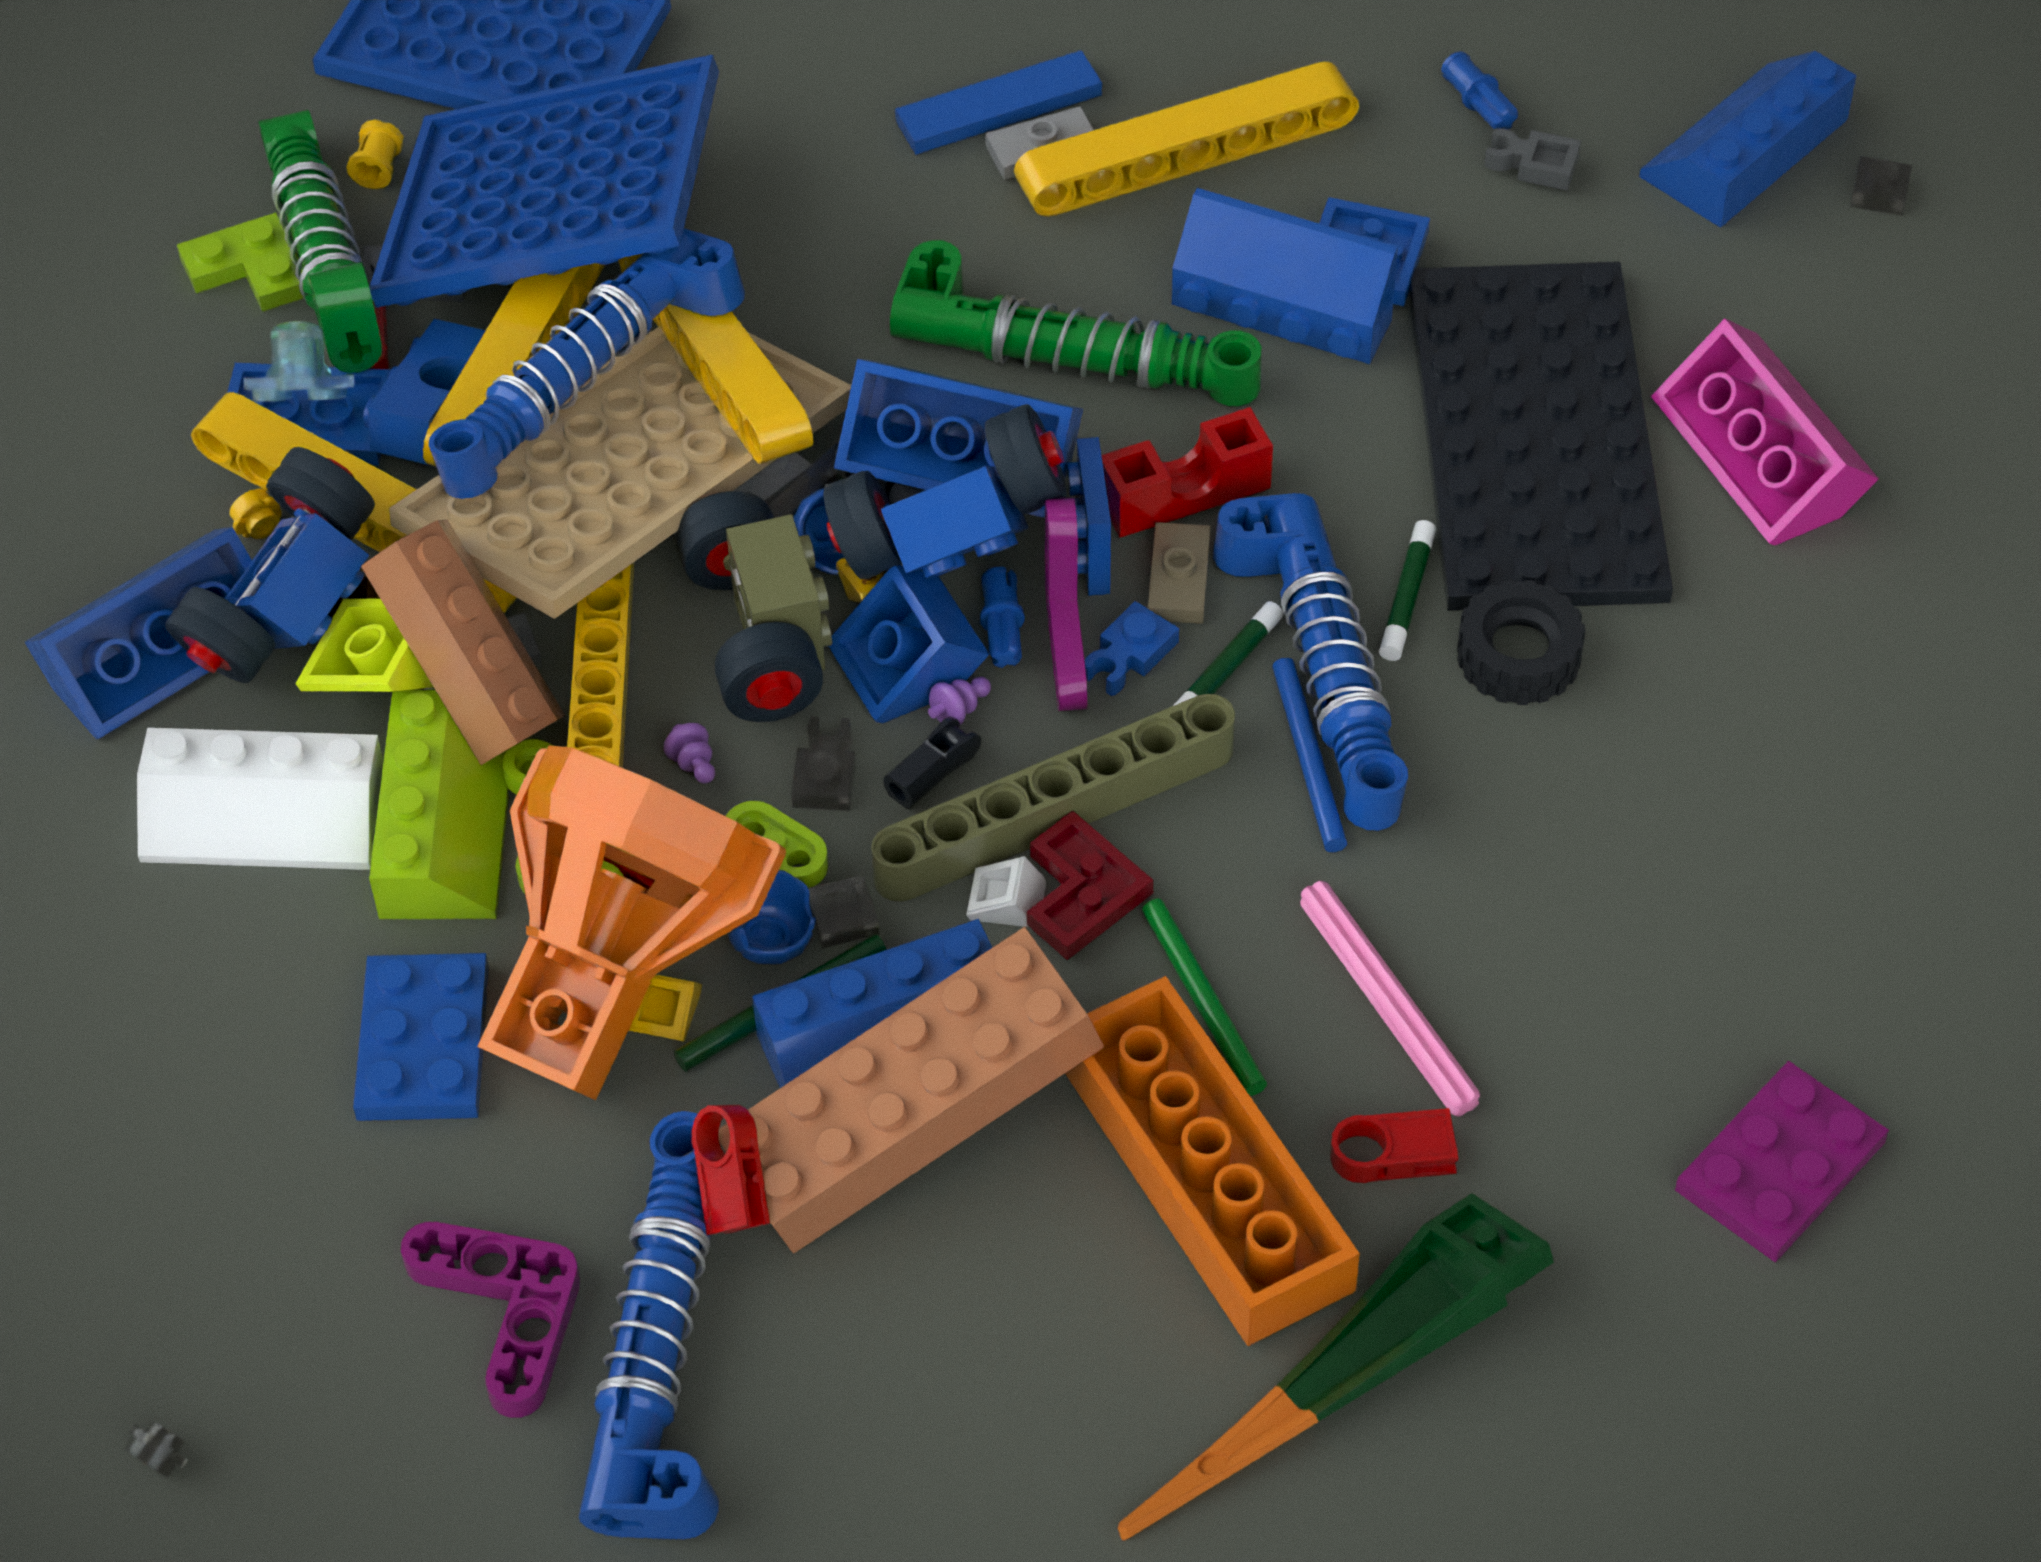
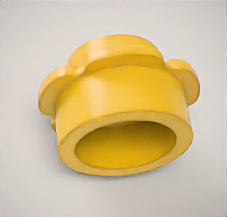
(255, 514)

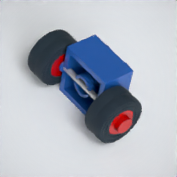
(956, 517)
(292, 578)

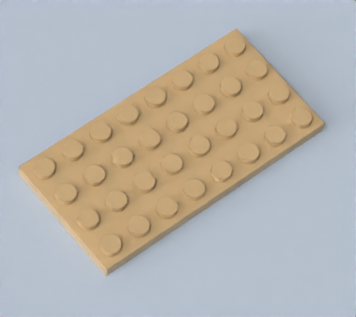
(609, 475)

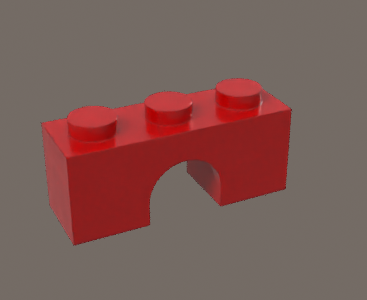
(1224, 465)

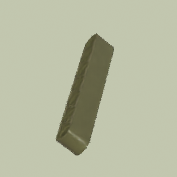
(1086, 779)

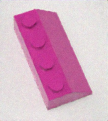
(1763, 435)

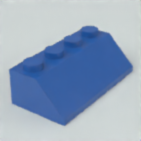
(1754, 136)
(1285, 276)
(931, 426)
(116, 651)
(827, 1010)

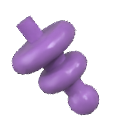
(957, 698)
(690, 749)

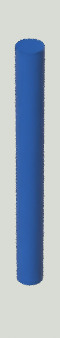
(1309, 755)

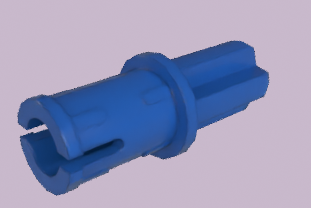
(1479, 91)
(1002, 616)

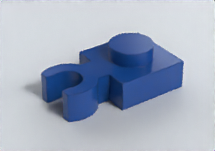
(1132, 642)

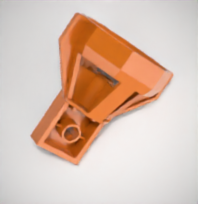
(597, 932)

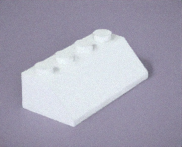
(258, 798)

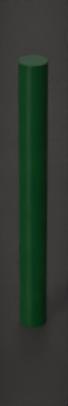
(744, 1022)

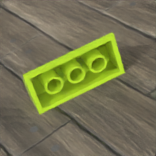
(436, 818)

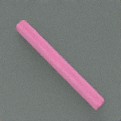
(1390, 999)

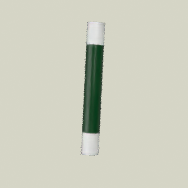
(1407, 590)
(1235, 652)

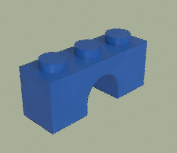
(417, 389)

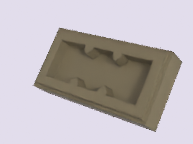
(1179, 572)

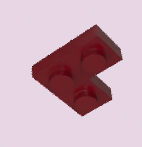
(1095, 886)

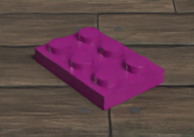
(1781, 1161)

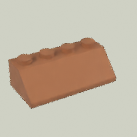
(462, 640)

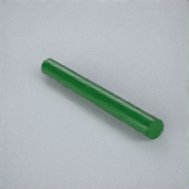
(1204, 996)

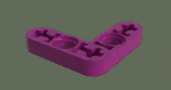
(1062, 604)
(526, 1298)

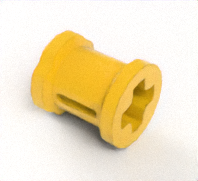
(373, 160)

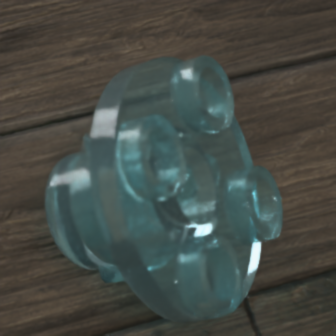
(298, 365)

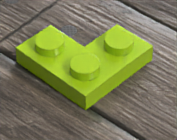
(245, 250)

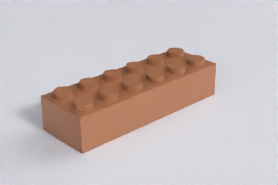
(916, 1087)

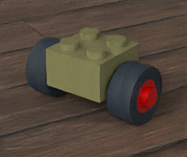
(779, 655)

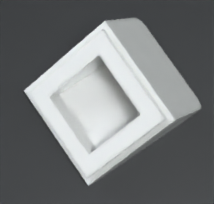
(1005, 892)

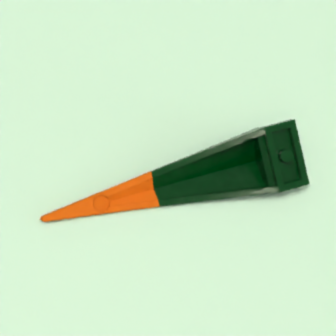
(1428, 1295)

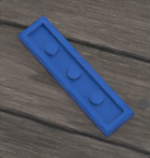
(998, 102)

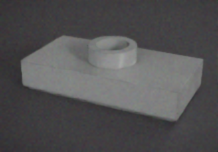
(1013, 141)

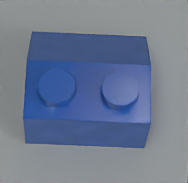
(905, 643)

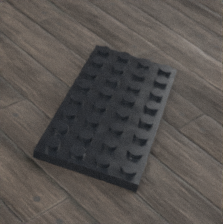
(1538, 433)

